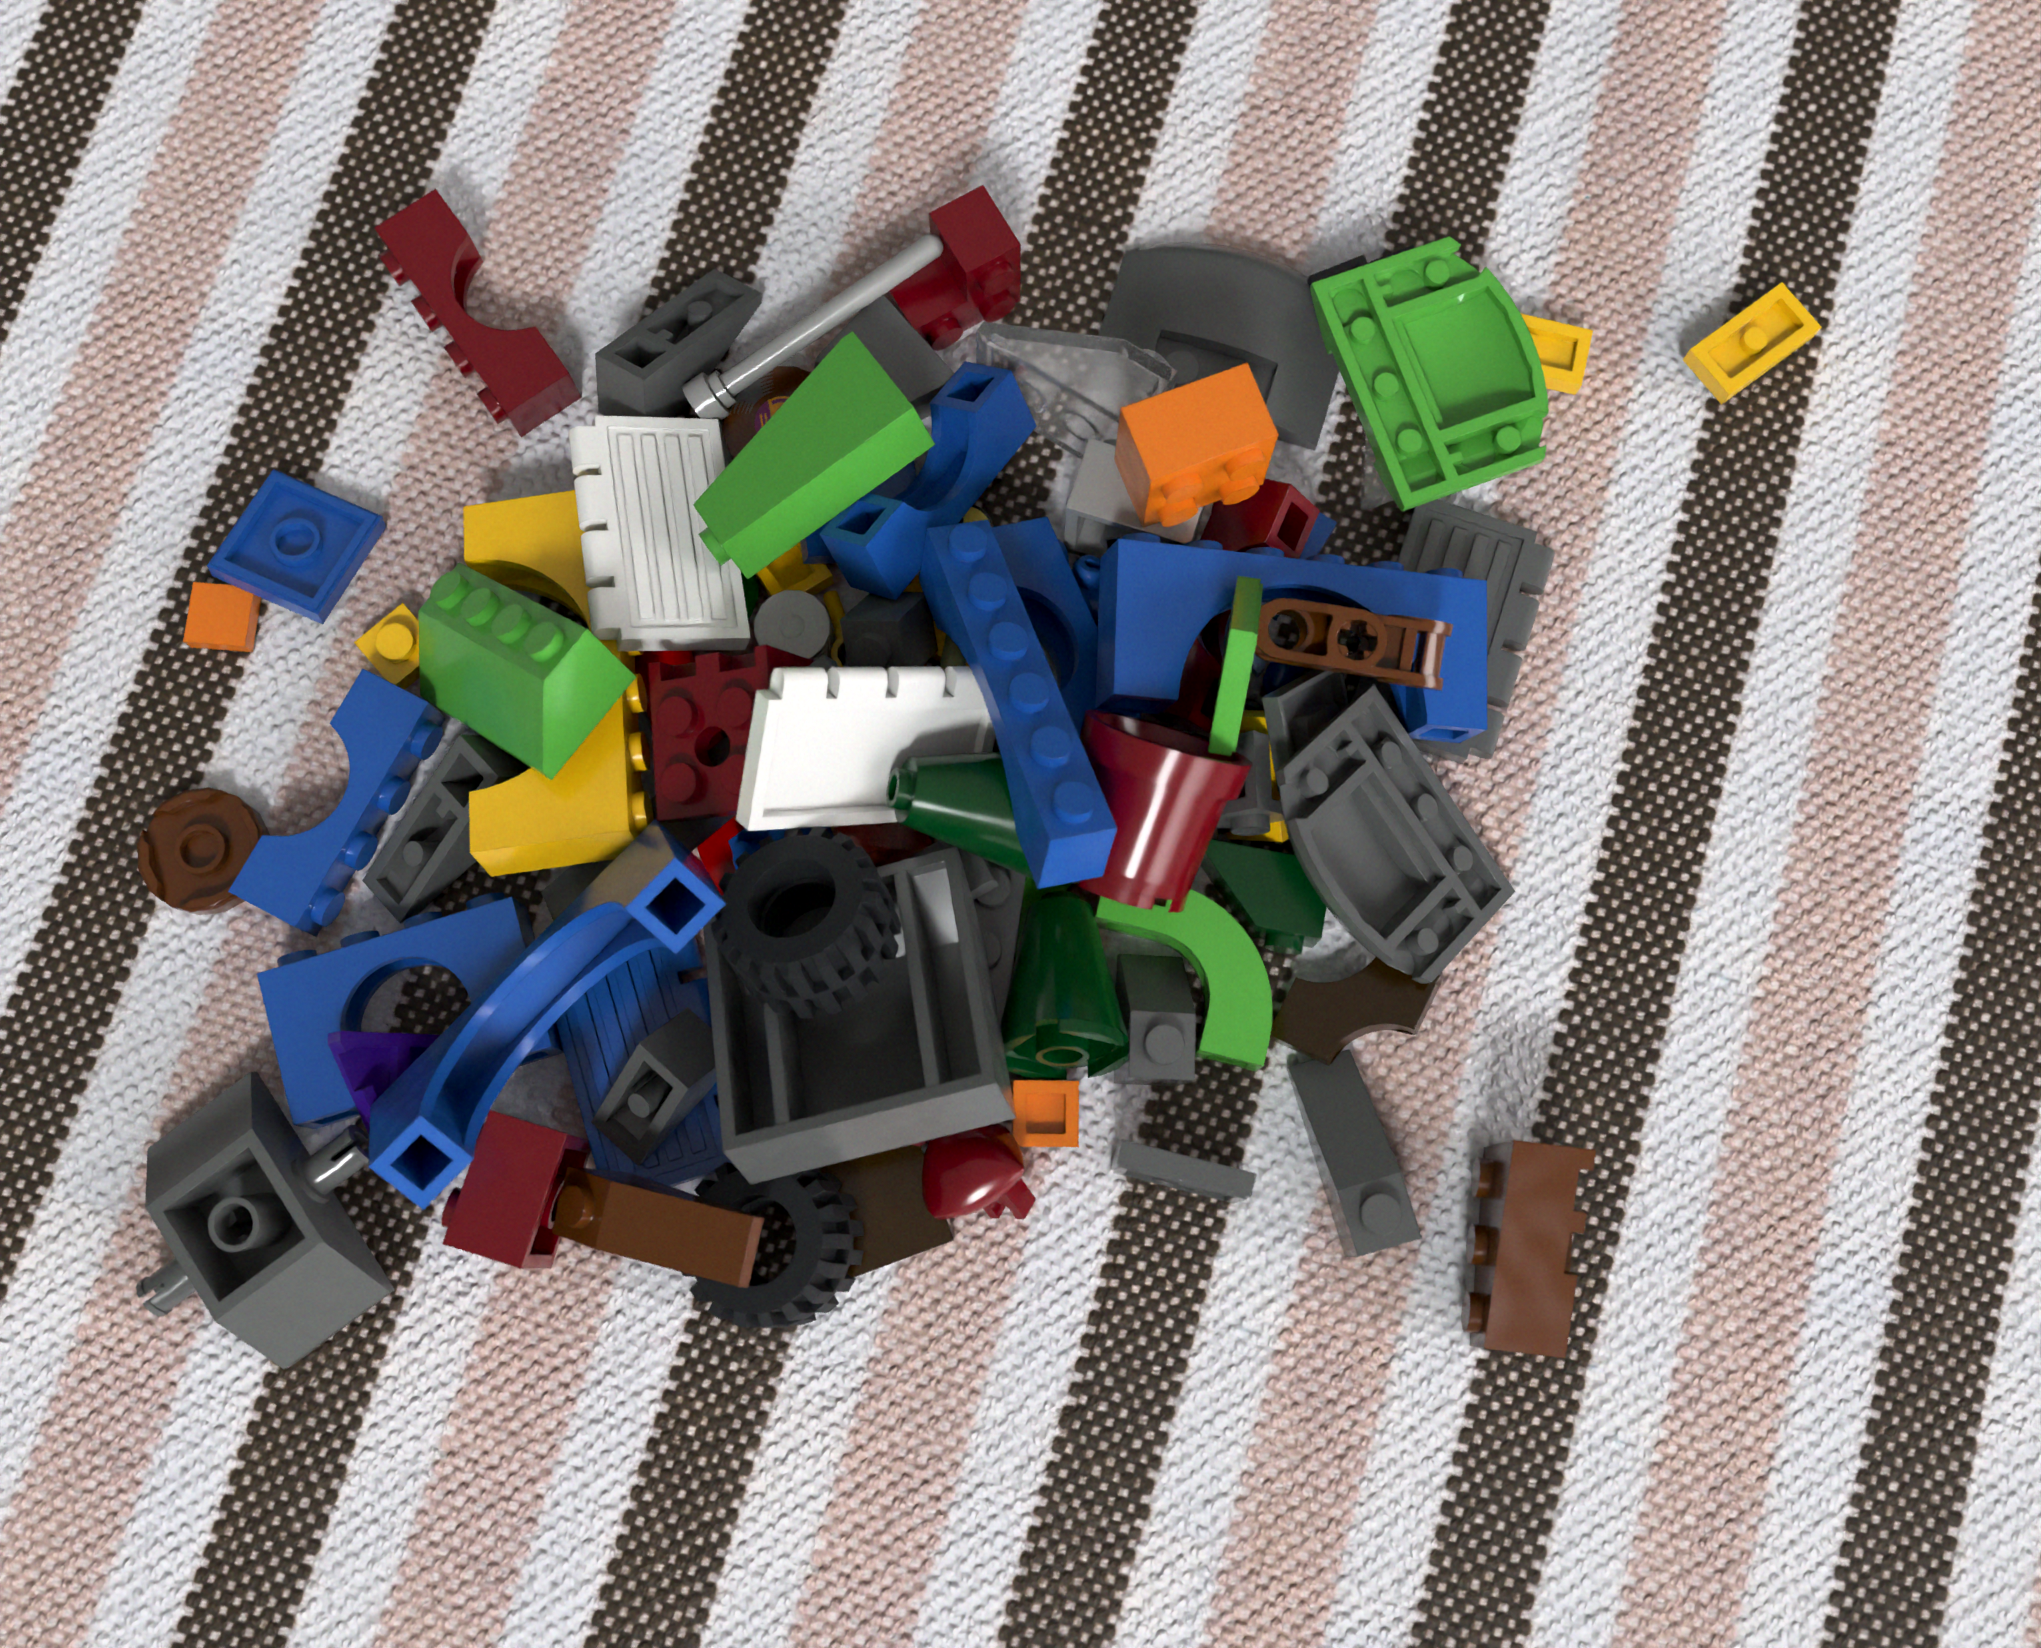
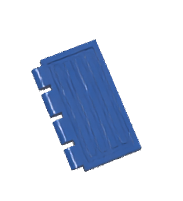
(602, 1035)

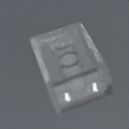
(1074, 379)

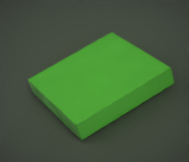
(1236, 666)

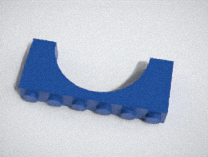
(1165, 594)
(435, 1109)

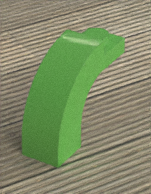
(1228, 966)

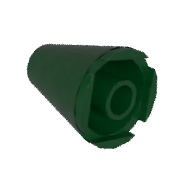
(960, 803)
(1062, 995)

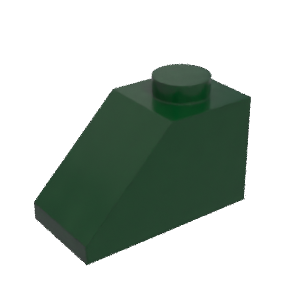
(1267, 895)

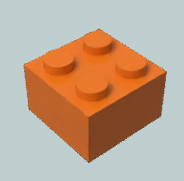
(1195, 446)

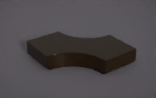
(1329, 1015)

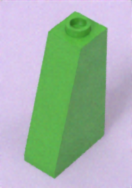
(811, 459)

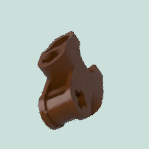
(1384, 648)

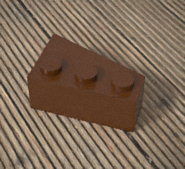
(1524, 1247)

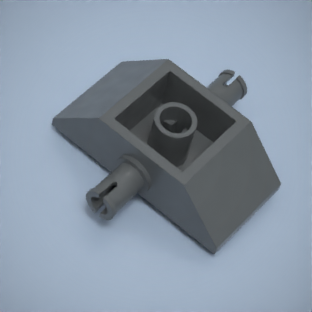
(259, 1225)

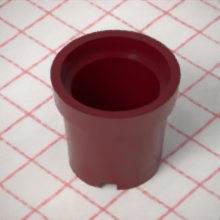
(1163, 801)

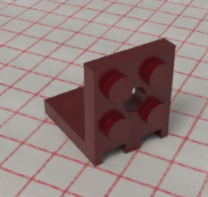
(687, 710)

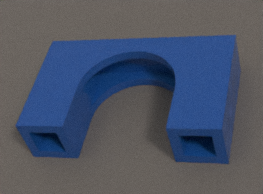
(331, 990)

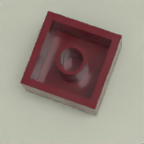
(513, 1192)

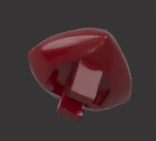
(975, 1173)

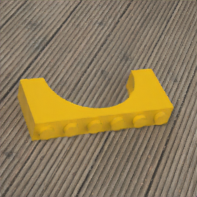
(597, 796)

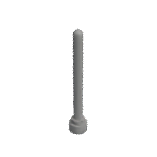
(716, 392)

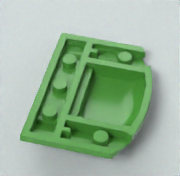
(1435, 370)

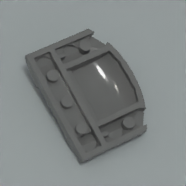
(1227, 308)
(1387, 841)

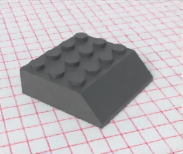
(883, 1072)

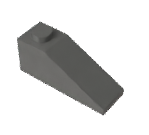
(686, 336)
(434, 836)
(1353, 1157)

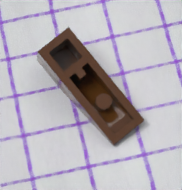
(657, 1225)

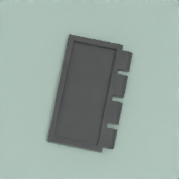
(1510, 562)

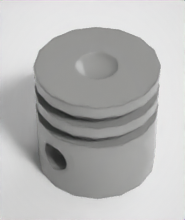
(795, 624)

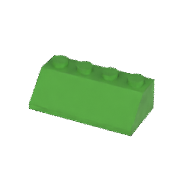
(514, 669)

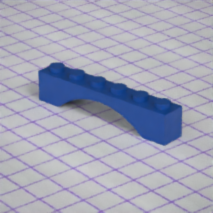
(1049, 778)

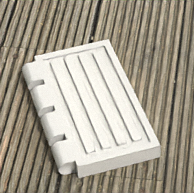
(641, 536)
(832, 738)

